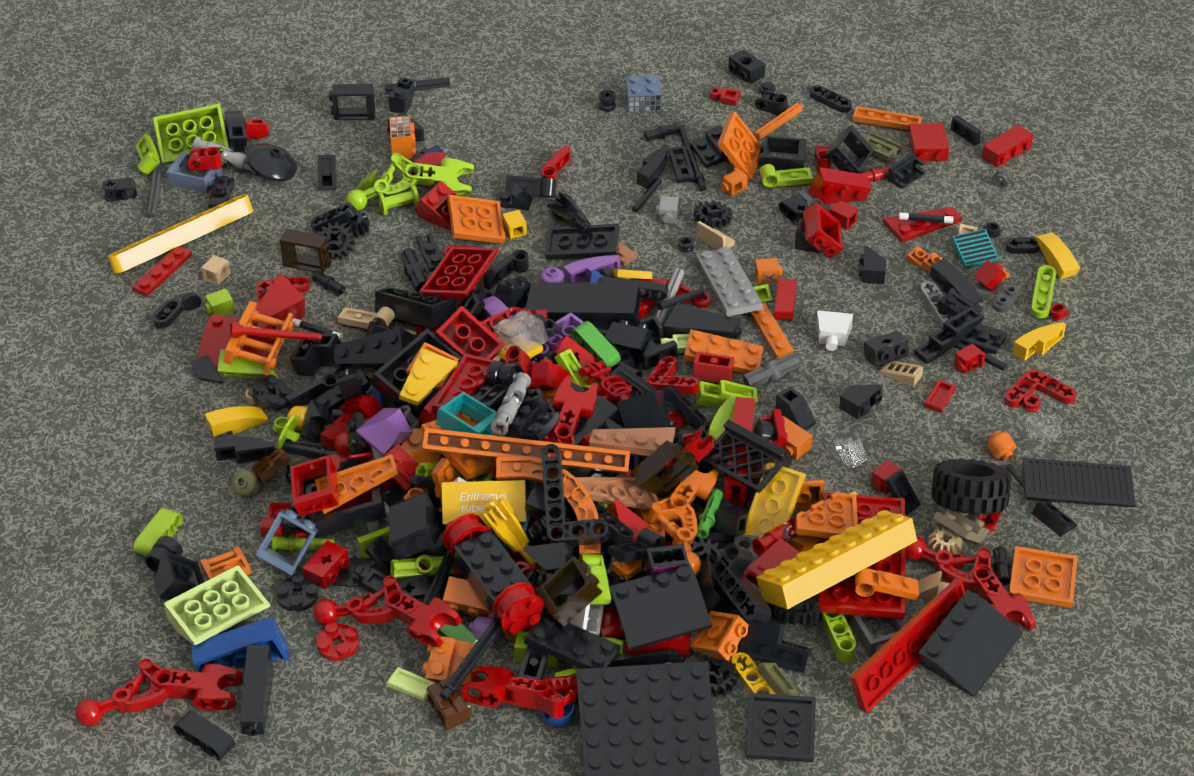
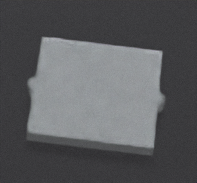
(1042, 426)

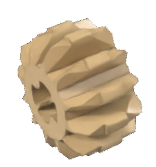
(945, 541)

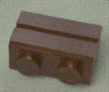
(450, 711)

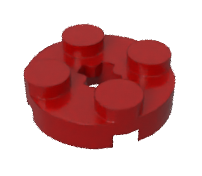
(333, 632)

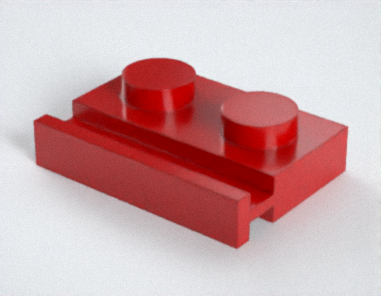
(405, 465)

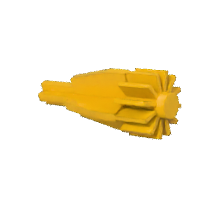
(505, 524)

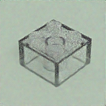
(521, 330)

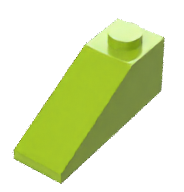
(242, 368)

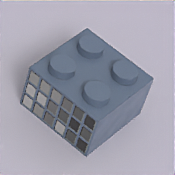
(643, 92)

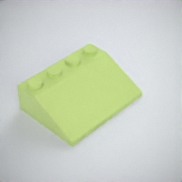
(215, 606)

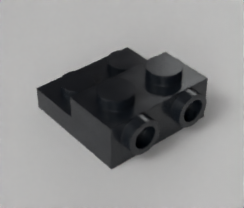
(707, 148)
(531, 423)

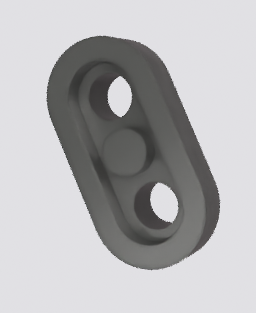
(1006, 299)

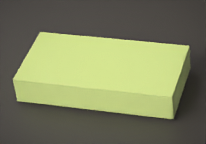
(409, 683)

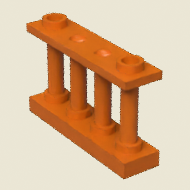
(251, 315)

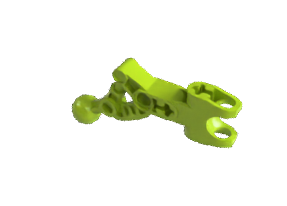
(447, 173)

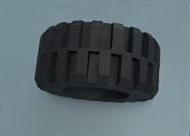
(971, 486)

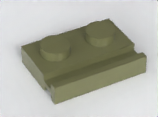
(884, 148)

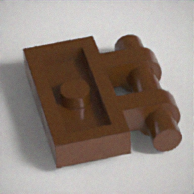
(268, 465)

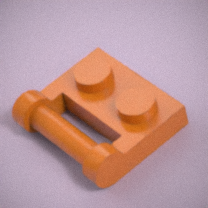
(225, 562)

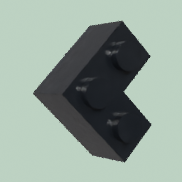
(311, 353)

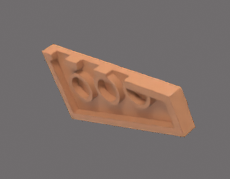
(636, 440)
(618, 488)

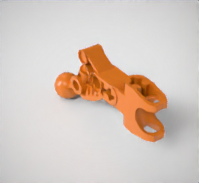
(678, 508)

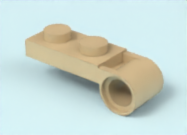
(361, 318)

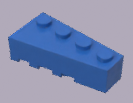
(231, 646)

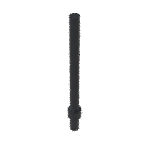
(699, 177)

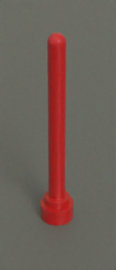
(239, 330)

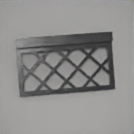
(757, 445)

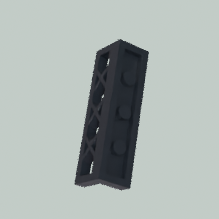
(785, 655)

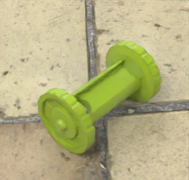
(398, 200)

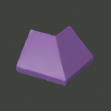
(385, 430)

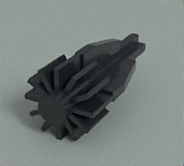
(565, 209)

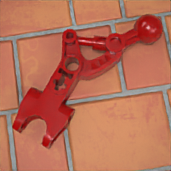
(572, 407)
(979, 579)
(422, 618)
(201, 687)
(521, 691)

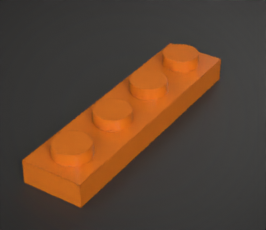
(885, 118)
(771, 332)

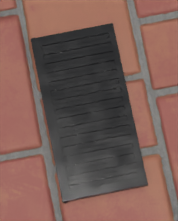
(1078, 482)

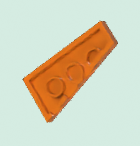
(360, 478)

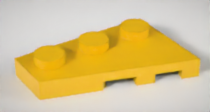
(425, 375)

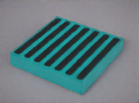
(974, 248)

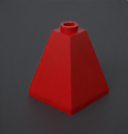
(281, 300)

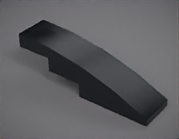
(952, 333)

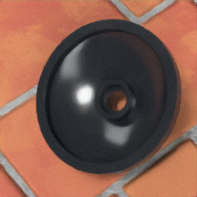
(271, 162)

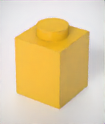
(514, 224)

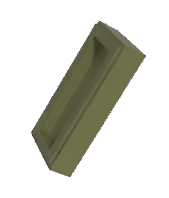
(776, 679)

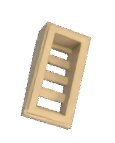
(910, 376)

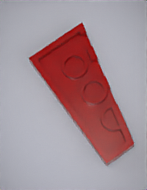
(466, 378)

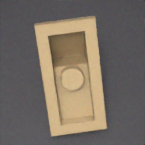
(931, 586)

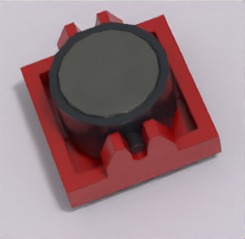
(772, 428)

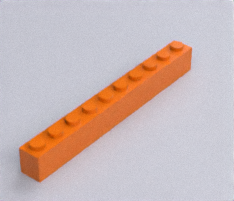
(497, 446)

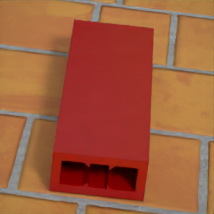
(743, 416)

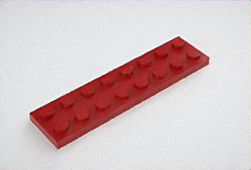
(900, 653)

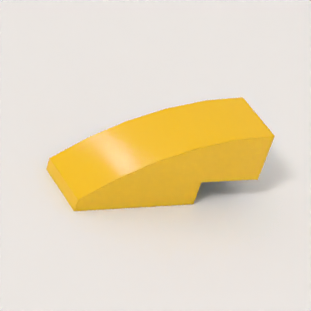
(1058, 255)
(1038, 340)
(234, 419)

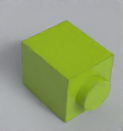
(219, 303)

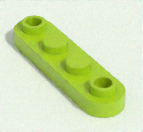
(1043, 291)

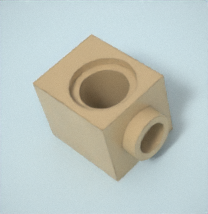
(215, 270)

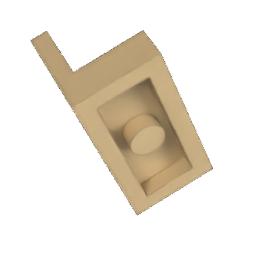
(712, 236)

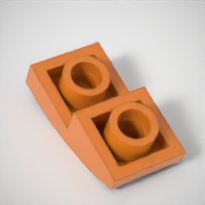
(922, 259)

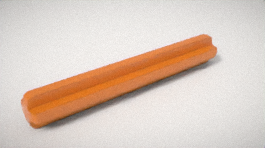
(778, 121)

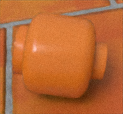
(1001, 445)

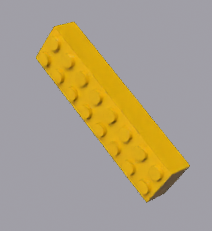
(836, 559)

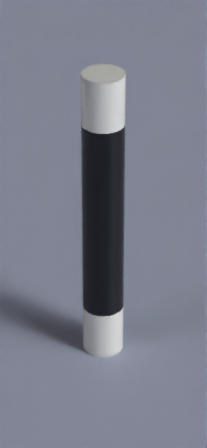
(926, 218)
(314, 328)

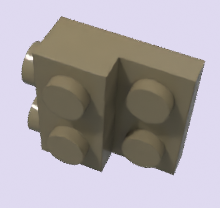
(963, 525)

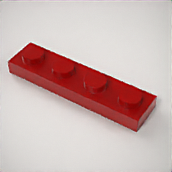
(162, 271)

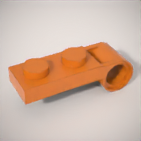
(869, 581)

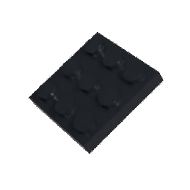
(781, 727)

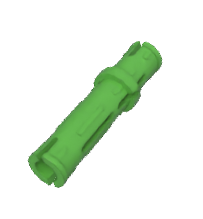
(707, 518)

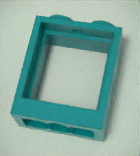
(472, 408)

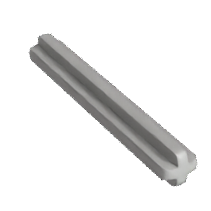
(673, 285)

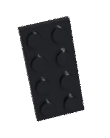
(580, 243)
(571, 643)

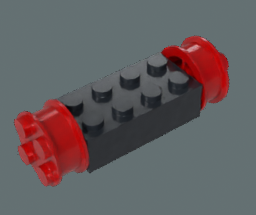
(492, 573)

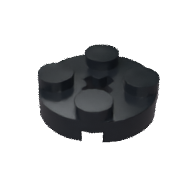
(270, 384)
(297, 582)

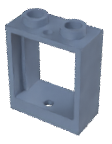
(177, 177)
(277, 559)

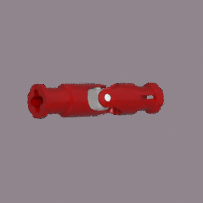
(784, 531)

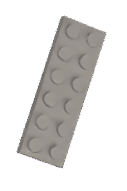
(728, 281)

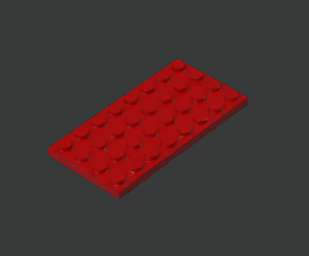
(842, 596)

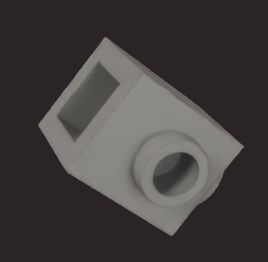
(668, 209)

